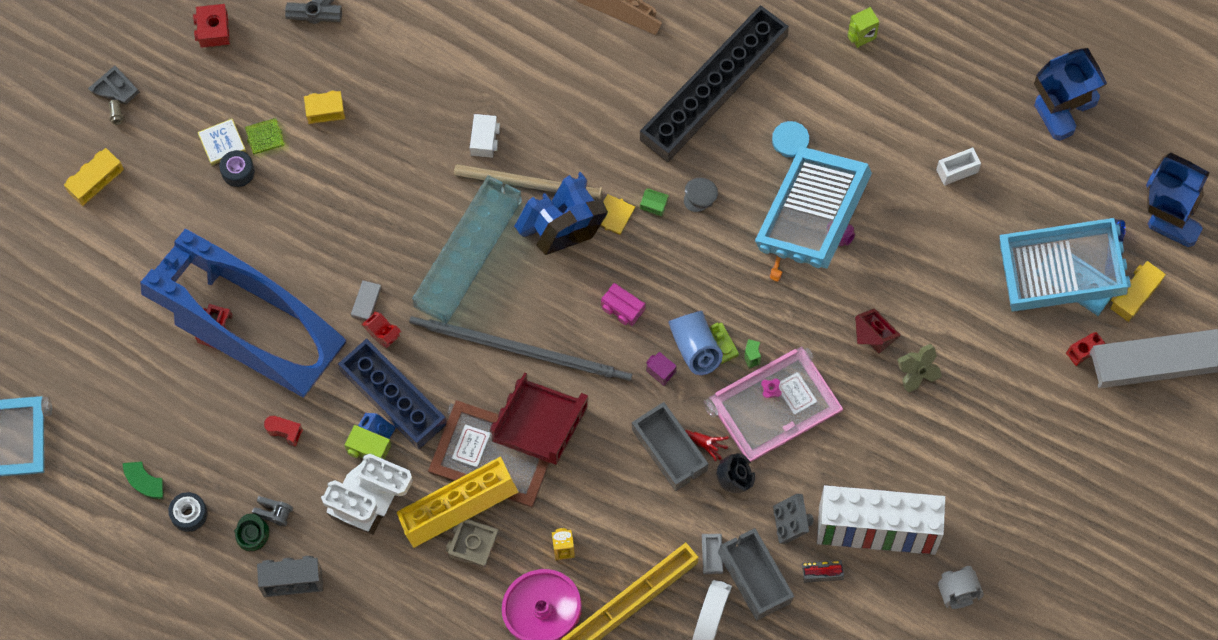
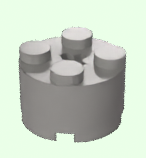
(960, 588)

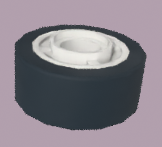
(187, 522)

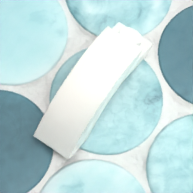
(712, 611)

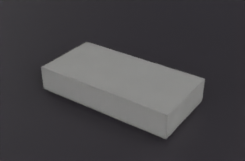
(366, 300)
(711, 560)

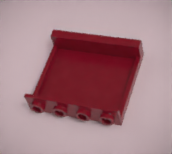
(538, 420)

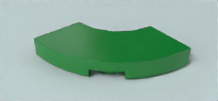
(142, 481)

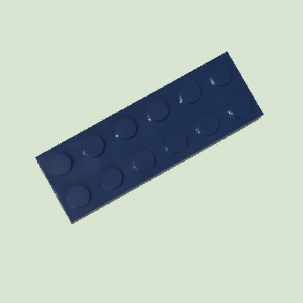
(392, 394)

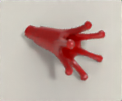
(708, 443)

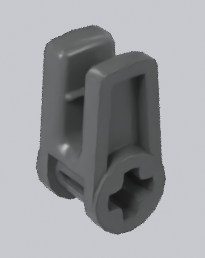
(278, 515)

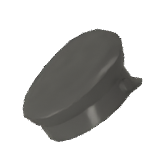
(700, 194)

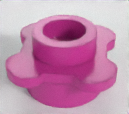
(767, 393)

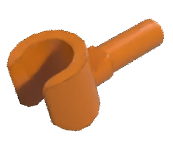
(775, 273)

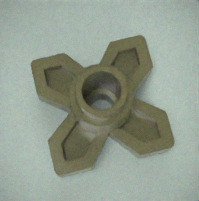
(918, 367)

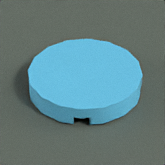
(789, 137)

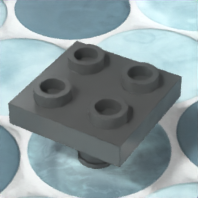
(792, 518)

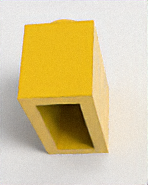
(324, 107)

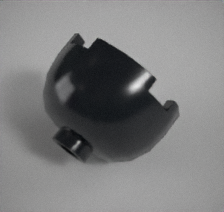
(735, 473)

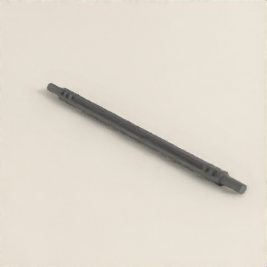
(520, 348)

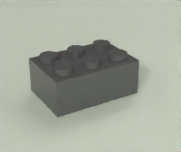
(290, 576)

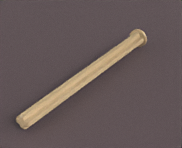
(517, 180)

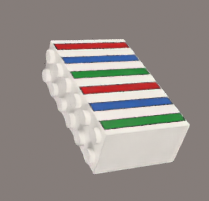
(880, 520)

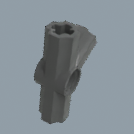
(324, 9)

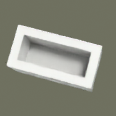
(483, 135)
(958, 166)

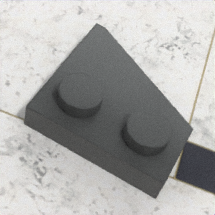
(114, 86)

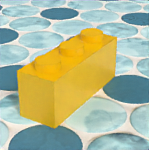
(93, 176)
(1143, 284)

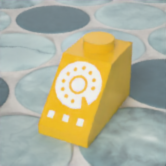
(563, 544)

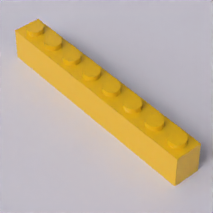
(636, 595)

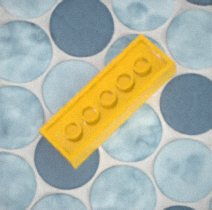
(457, 502)

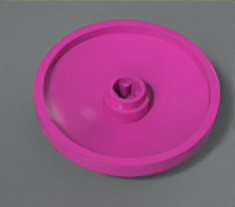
(541, 606)

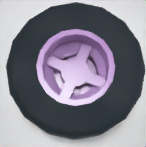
(233, 162)

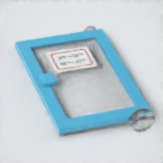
(23, 435)

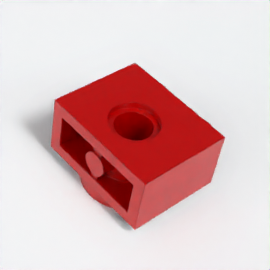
(205, 18)

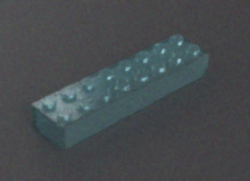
(467, 249)

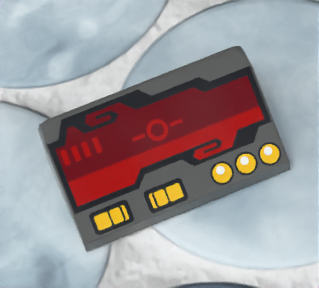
(822, 571)

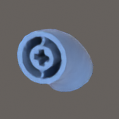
(696, 343)

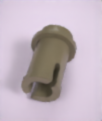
(116, 116)

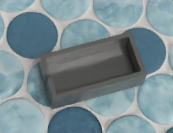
(669, 446)
(755, 574)

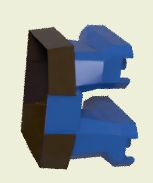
(1064, 85)
(1174, 196)
(565, 220)

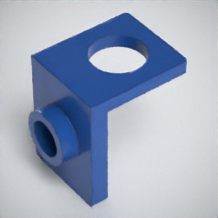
(377, 425)

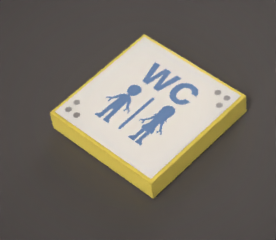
(220, 140)

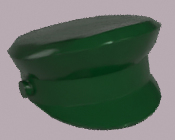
(251, 532)

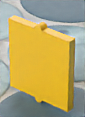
(618, 214)

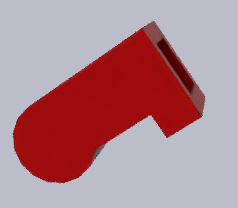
(1081, 349)
(285, 428)

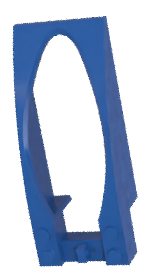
(190, 248)

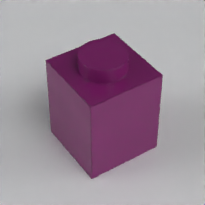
(661, 368)

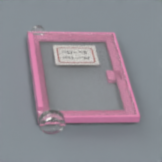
(767, 423)

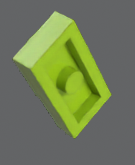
(724, 342)

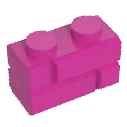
(622, 304)

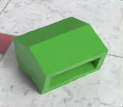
(654, 202)
(752, 353)

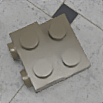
(472, 543)

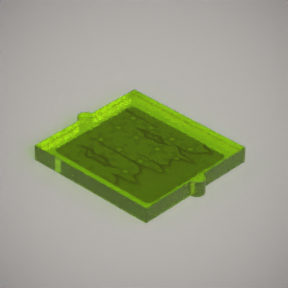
(264, 136)

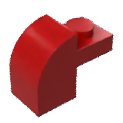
(381, 329)

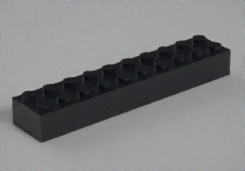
(714, 83)

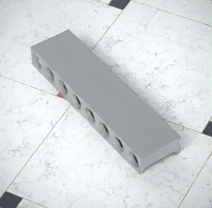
(1156, 358)

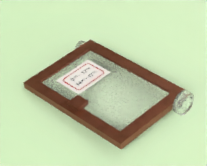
(469, 445)

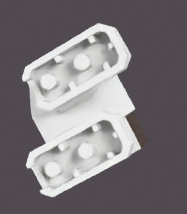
(366, 493)

